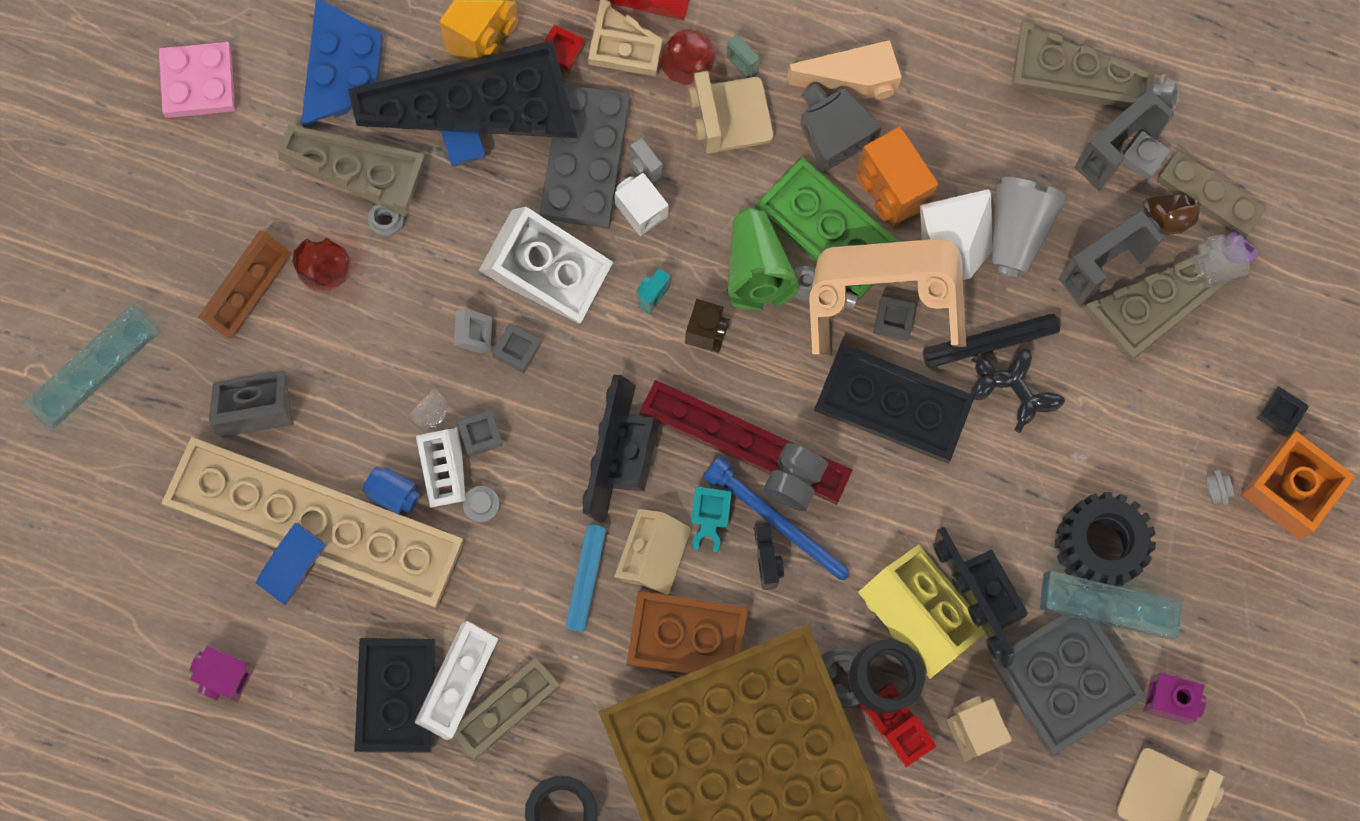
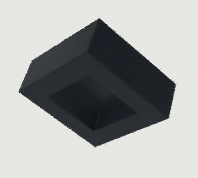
(1282, 412)

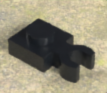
(770, 566)

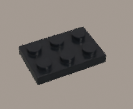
(390, 694)

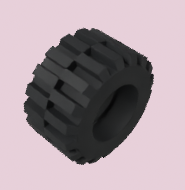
(1121, 517)

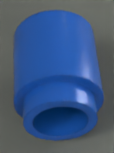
(391, 490)

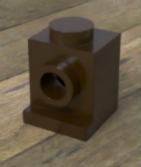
(706, 326)

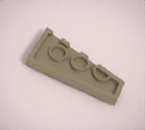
(1064, 70)
(362, 167)
(1150, 308)

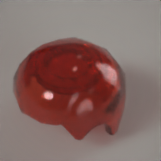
(687, 54)
(321, 264)

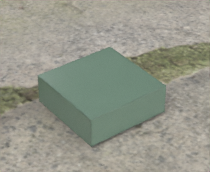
(742, 57)

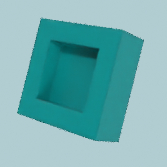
(652, 290)

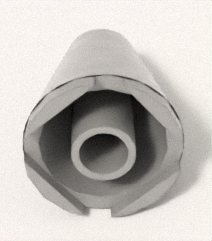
(1022, 223)

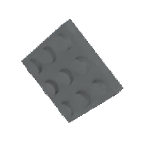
(1068, 681)

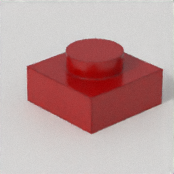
(566, 45)

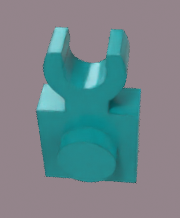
(710, 511)

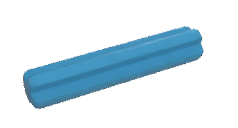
(585, 578)

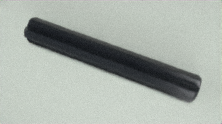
(992, 340)

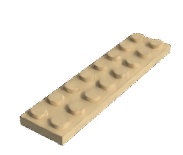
(358, 535)

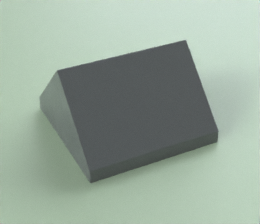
(250, 404)

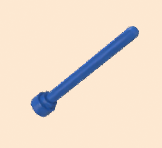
(723, 476)

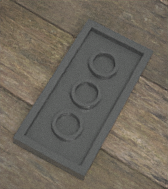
(585, 169)

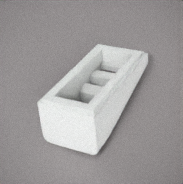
(428, 456)

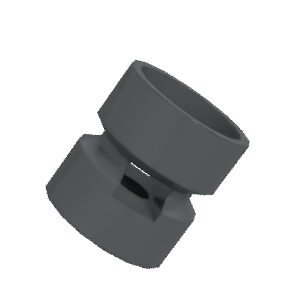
(797, 473)

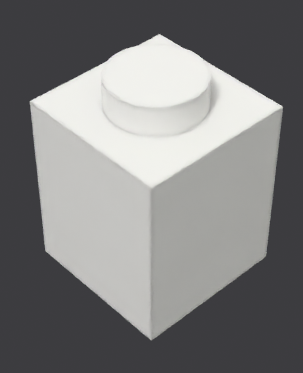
(641, 203)

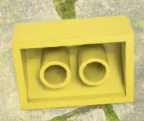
(922, 609)

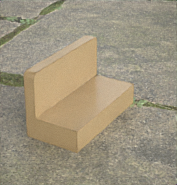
(653, 551)

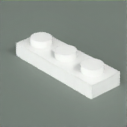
(456, 680)

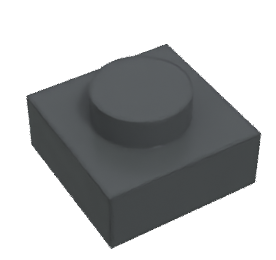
(894, 318)
(516, 348)
(479, 433)

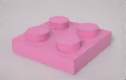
(196, 80)

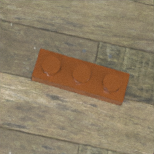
(244, 285)

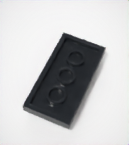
(894, 403)

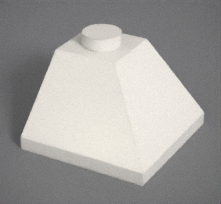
(965, 222)

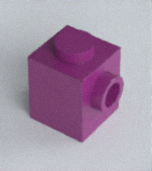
(219, 674)
(1175, 698)

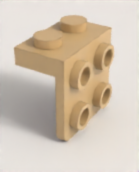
(730, 113)
(1168, 790)

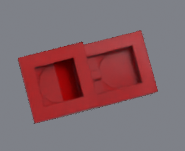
(901, 730)

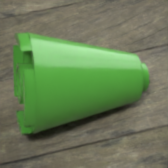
(758, 264)

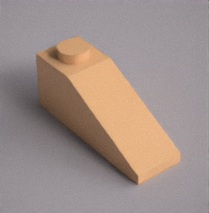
(861, 71)

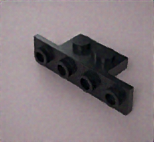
(621, 452)
(987, 590)

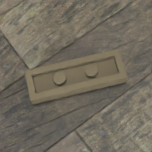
(1214, 195)
(505, 708)

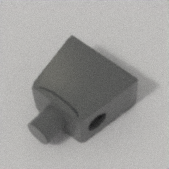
(836, 126)

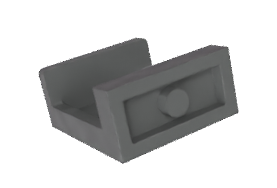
(1101, 158)
(1083, 274)

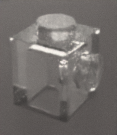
(1221, 260)

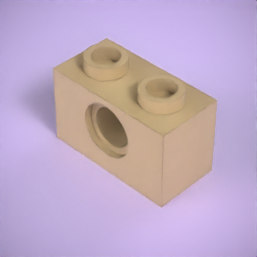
(978, 728)

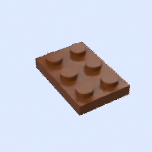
(683, 633)

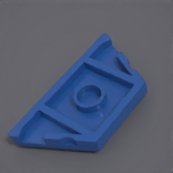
(340, 58)

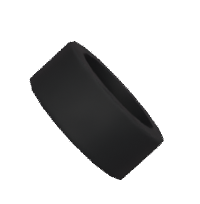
(911, 664)
(560, 783)

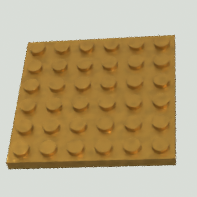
(745, 742)

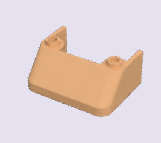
(931, 262)

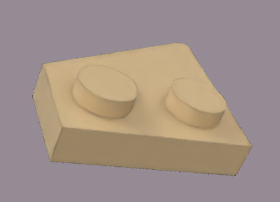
(623, 44)

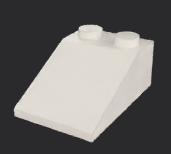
(546, 264)

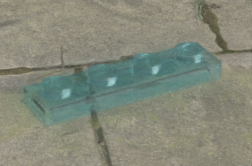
(92, 367)
(1110, 605)

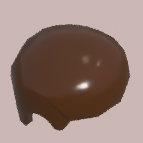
(1172, 213)

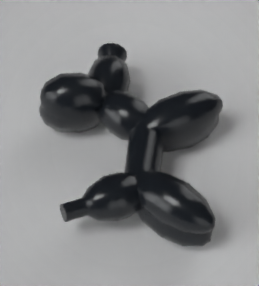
(1013, 378)

